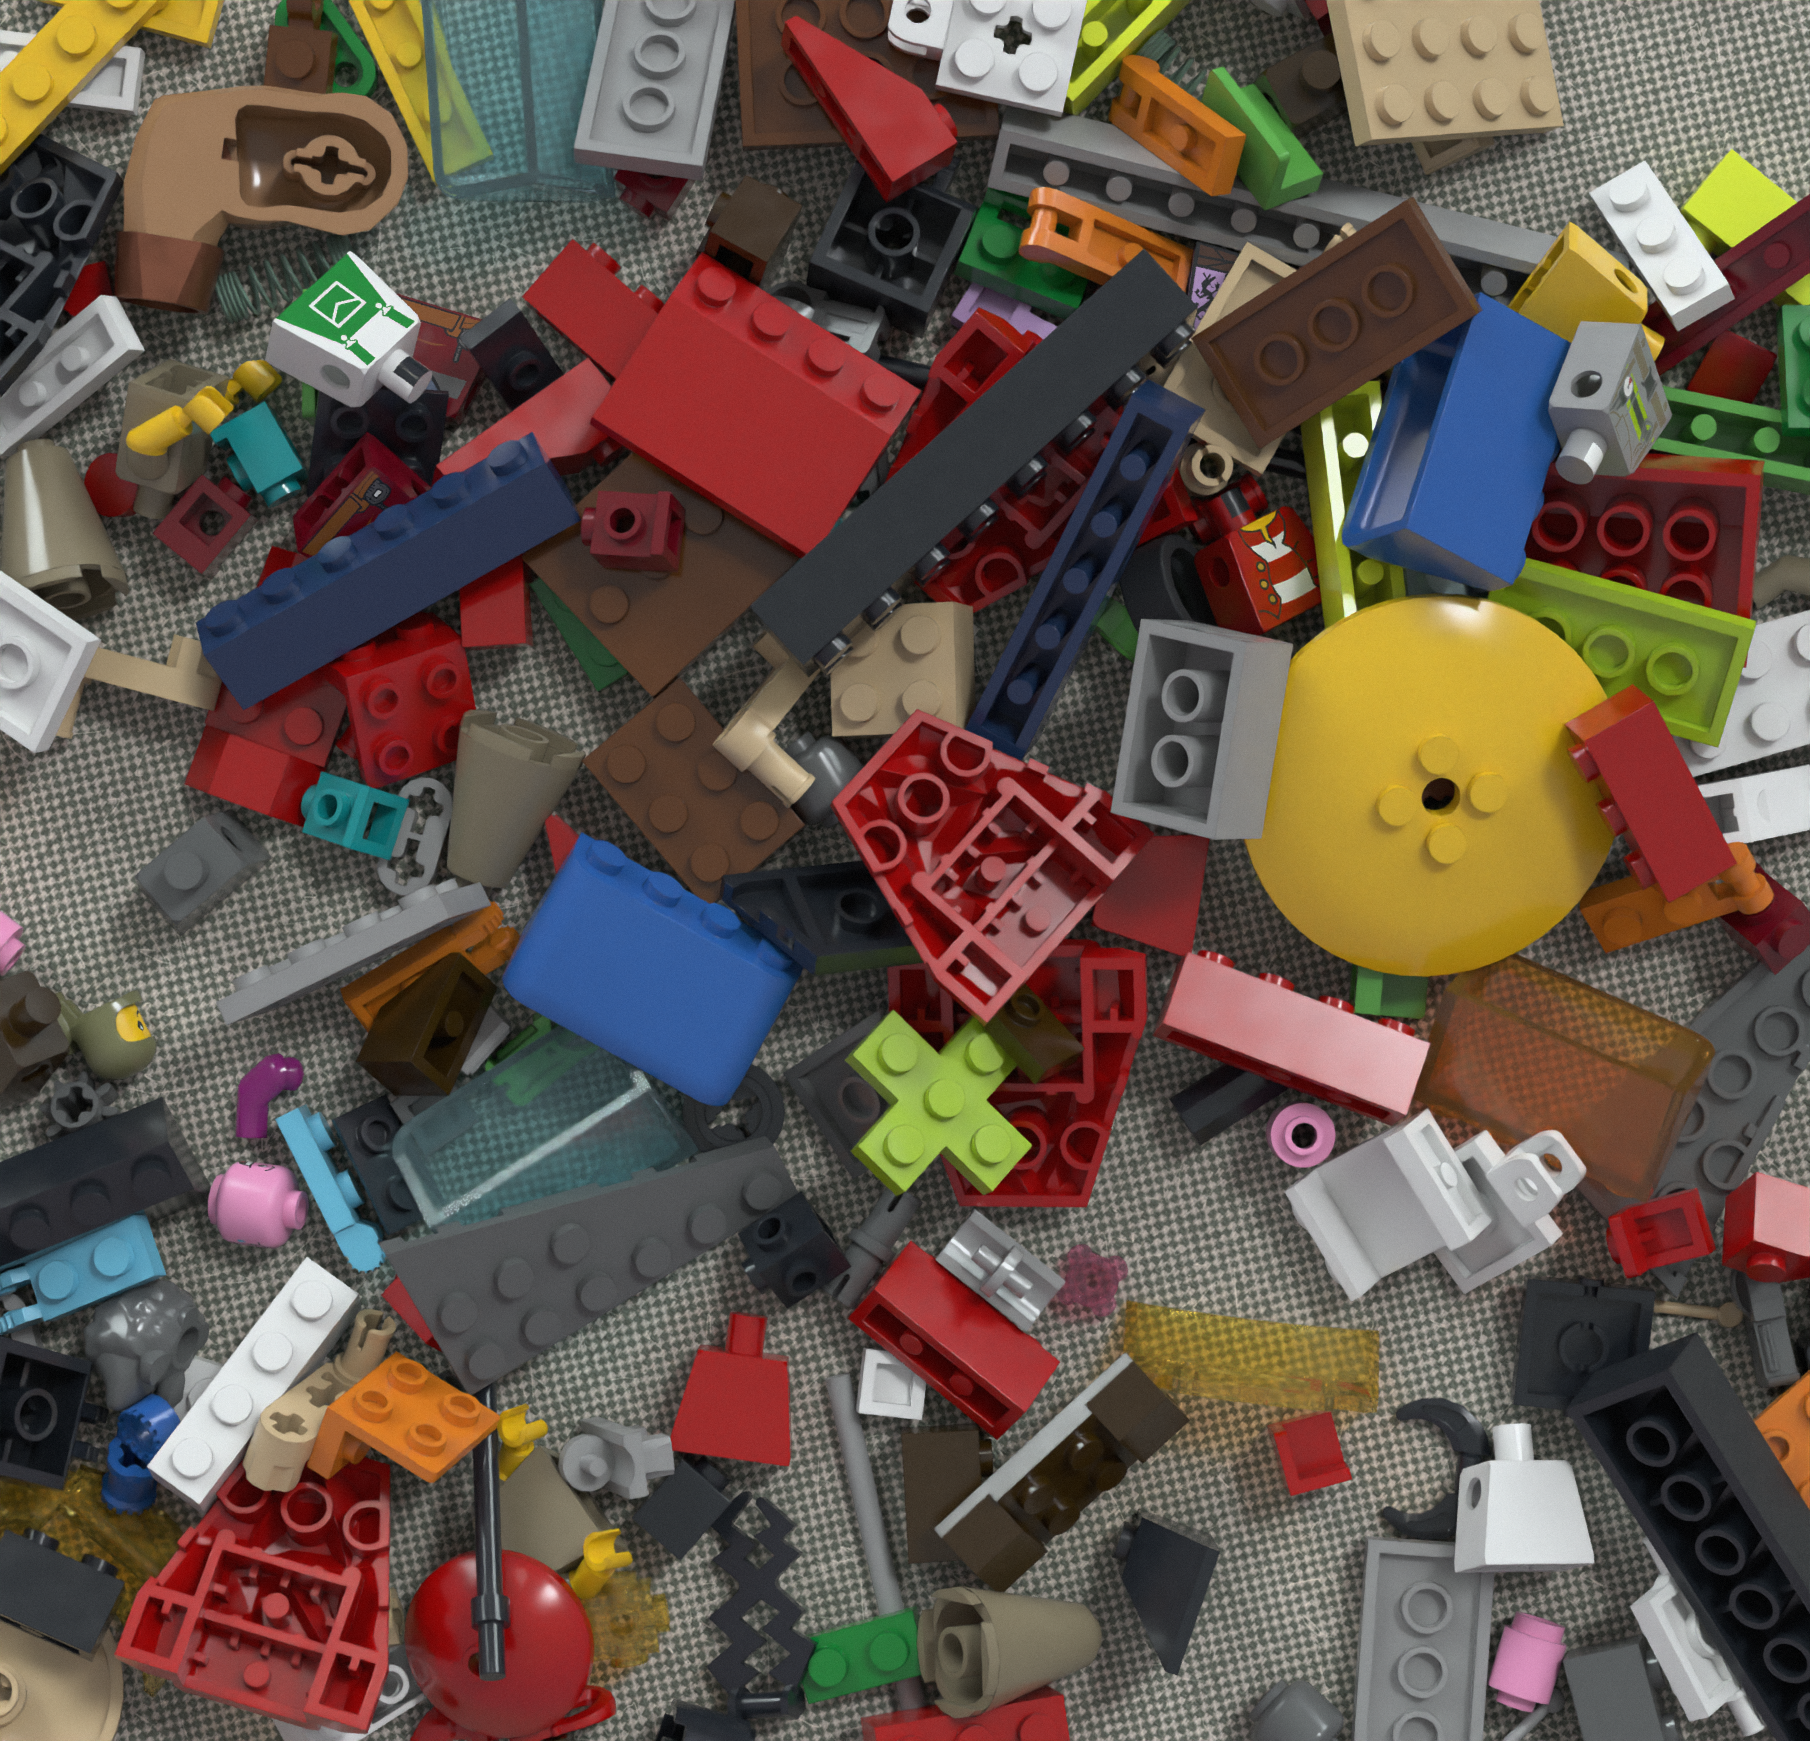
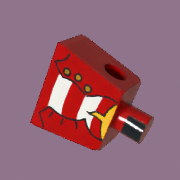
(1259, 568)

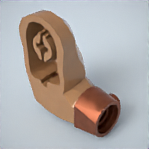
(250, 164)

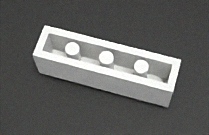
(269, 1362)

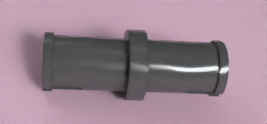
(872, 1245)

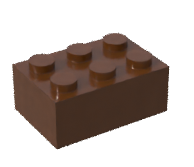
(688, 795)

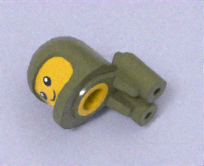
(110, 1036)

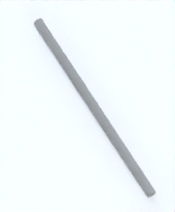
(869, 1515)

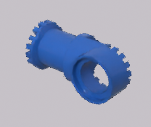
(139, 1437)

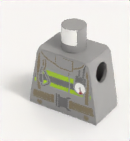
(1607, 402)

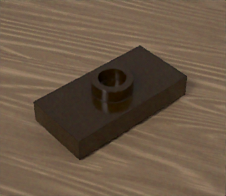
(1033, 1036)

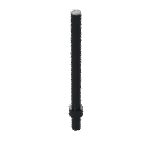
(490, 1607)

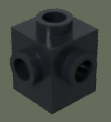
(792, 1251)

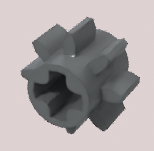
(72, 1101)

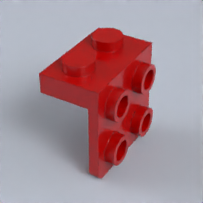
(404, 698)

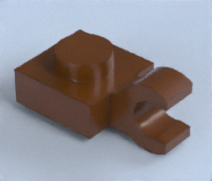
(301, 54)

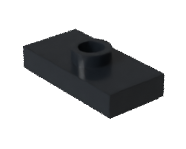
(511, 355)

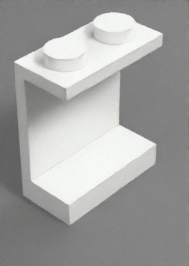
(1388, 1203)

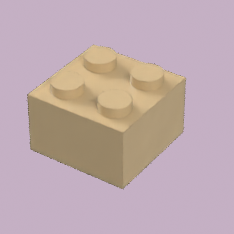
(908, 664)

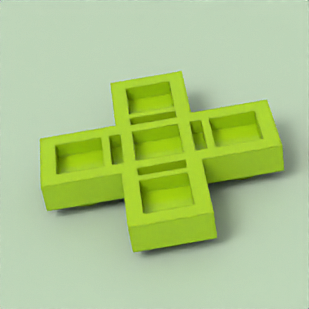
(936, 1105)

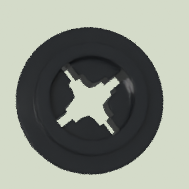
(763, 1118)

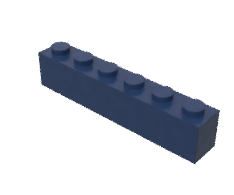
(1085, 568)
(386, 570)

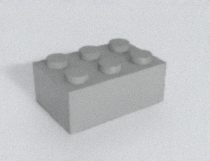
(1201, 729)

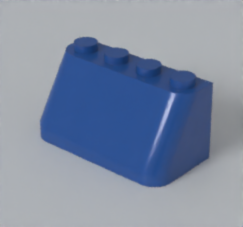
(1461, 452)
(650, 972)

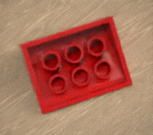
(755, 406)
(1667, 528)

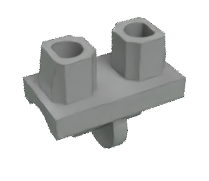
(1000, 1270)
(615, 1458)

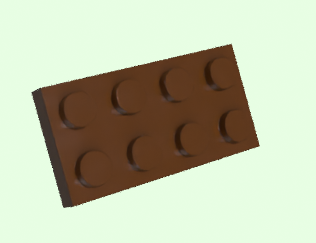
(1336, 323)

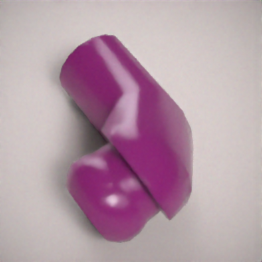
(260, 1087)

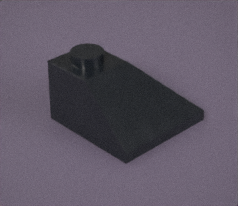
(1167, 1578)

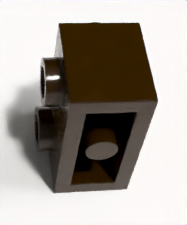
(751, 231)

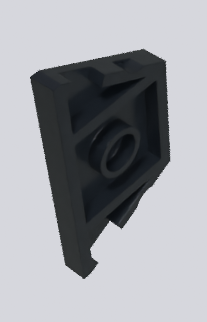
(822, 916)

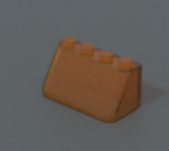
(1546, 1052)

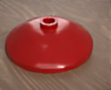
(545, 1647)

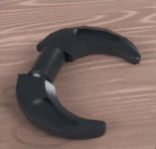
(1465, 1436)

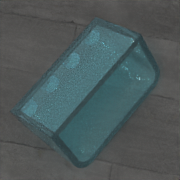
(511, 98)
(537, 1128)

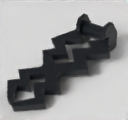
(754, 1586)

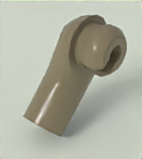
(1783, 575)

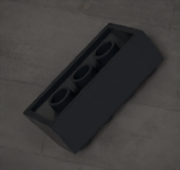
(94, 1180)

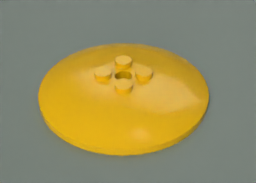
(1375, 717)

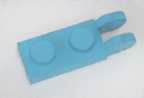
(333, 1190)
(84, 1273)

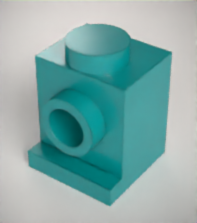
(262, 455)
(340, 811)

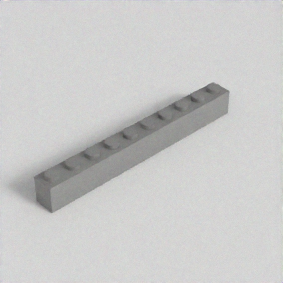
(1127, 180)

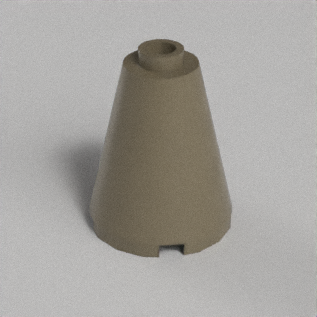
(56, 535)
(503, 794)
(1000, 1646)

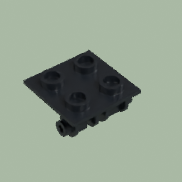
(407, 429)

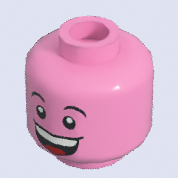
(257, 1204)

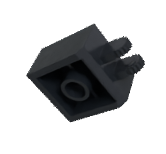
(907, 282)
(42, 1414)

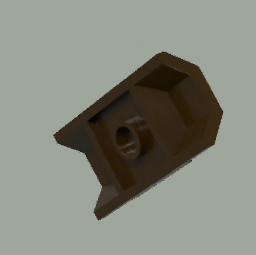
(1060, 1473)

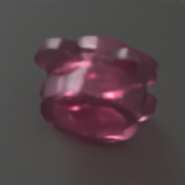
(1109, 1273)

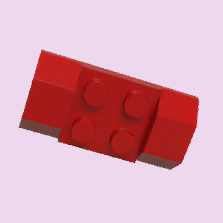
(275, 747)

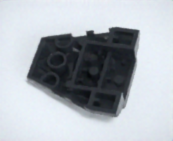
(48, 225)

